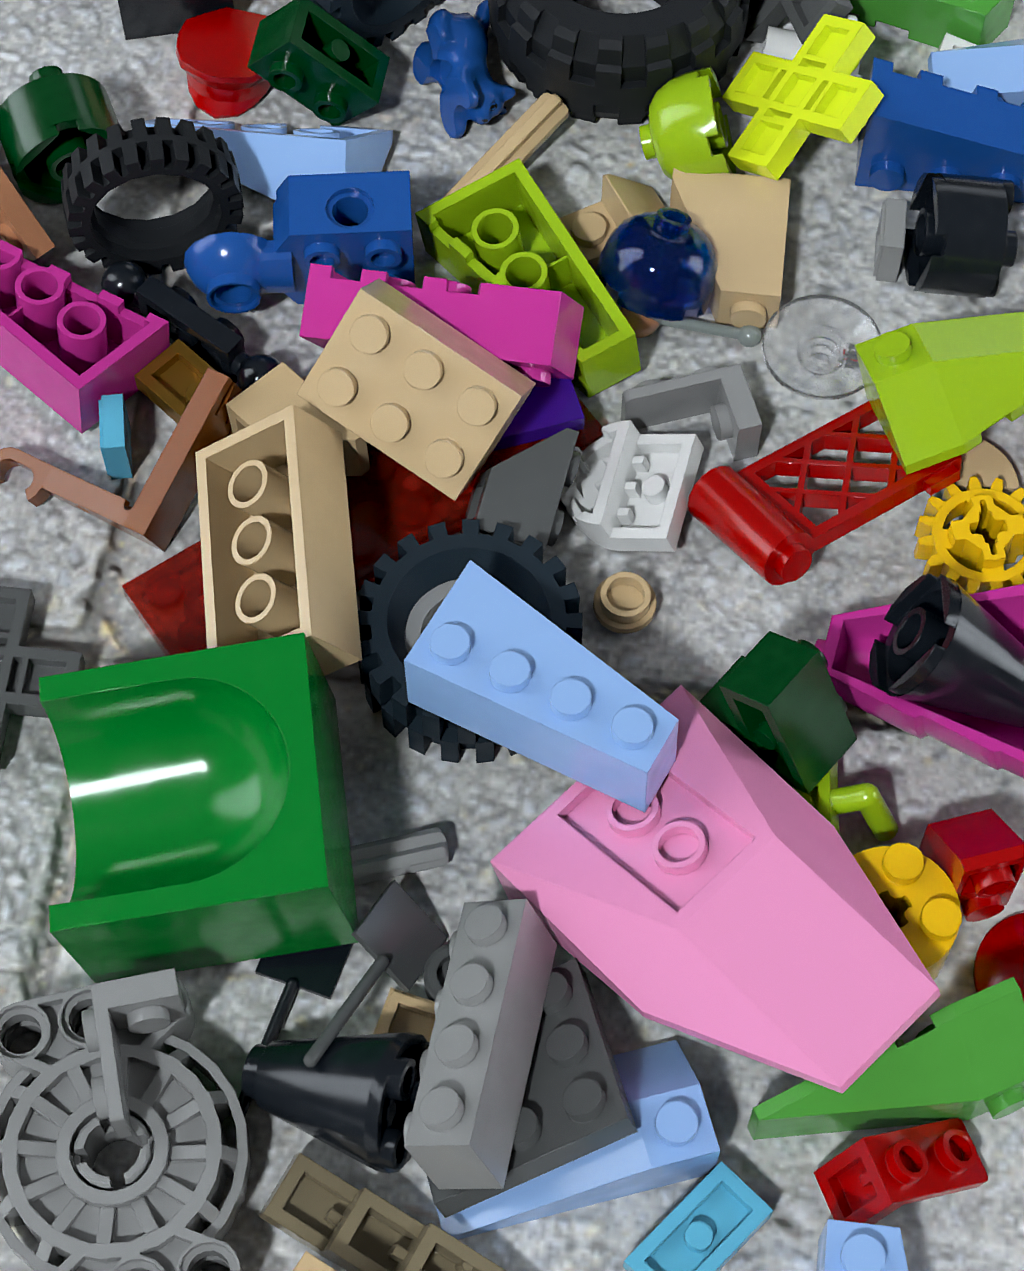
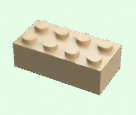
(279, 537)

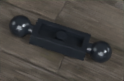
(210, 338)

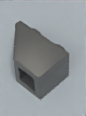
(527, 490)

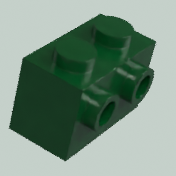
(318, 62)

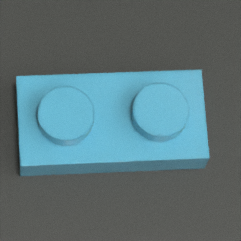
(704, 1227)

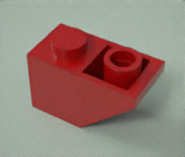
(979, 858)

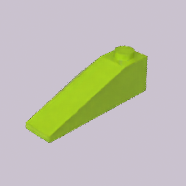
(944, 383)

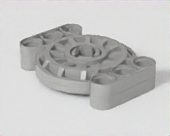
(56, 1137)

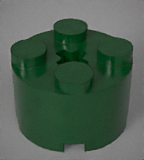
(47, 123)

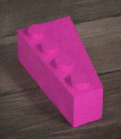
(520, 325)
(69, 339)

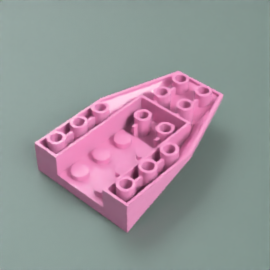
(725, 910)

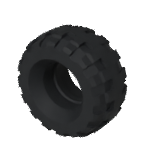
(613, 60)

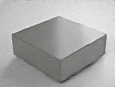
(890, 240)

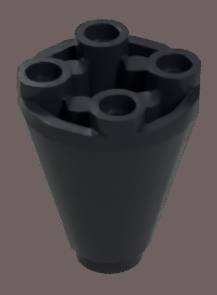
(349, 1098)

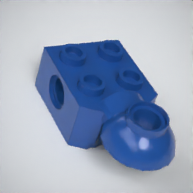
(317, 219)

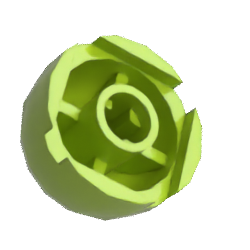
(688, 127)

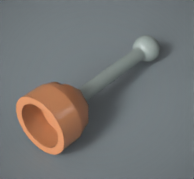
(643, 326)

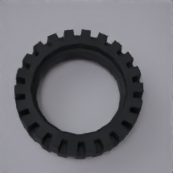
(142, 154)

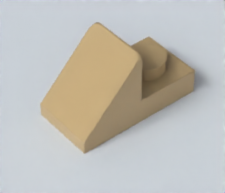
(619, 201)

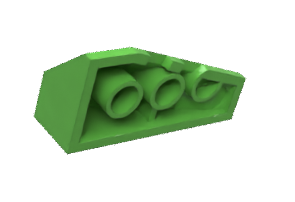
(951, 1070)

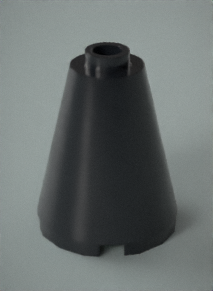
(950, 654)

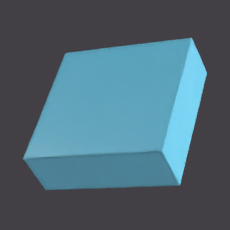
(115, 436)

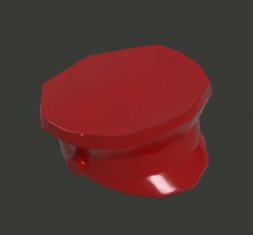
(215, 56)

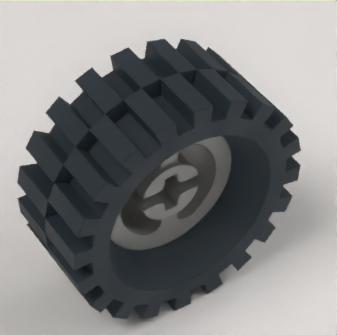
(410, 593)

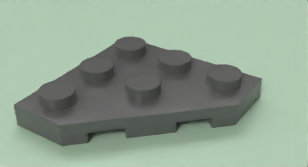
(570, 1095)

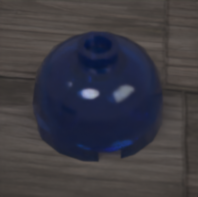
(659, 265)

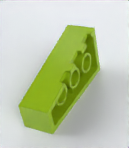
(511, 236)

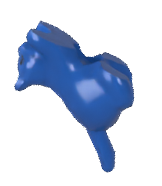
(458, 63)

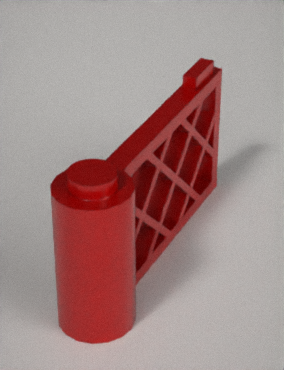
(767, 522)

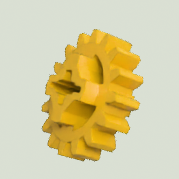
(967, 555)

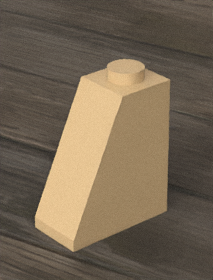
(748, 232)

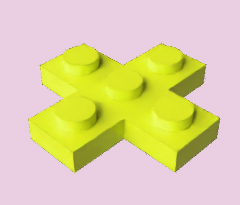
(802, 96)

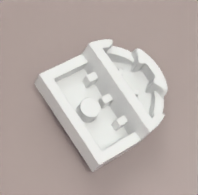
(634, 488)

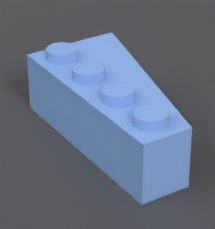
(538, 692)

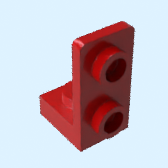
(900, 1169)

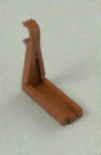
(170, 484)

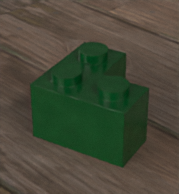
(785, 709)

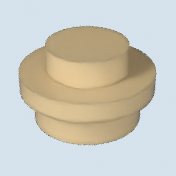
(624, 603)

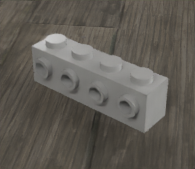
(481, 1046)

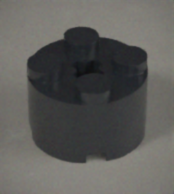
(959, 235)

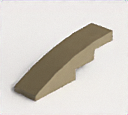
(360, 1227)

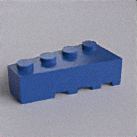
(938, 130)

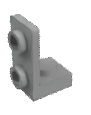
(708, 390)
(133, 1003)

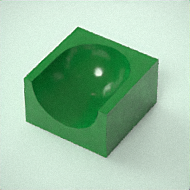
(203, 809)

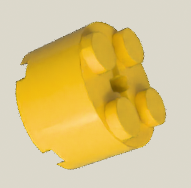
(917, 898)

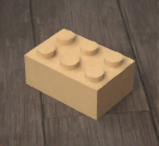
(415, 388)

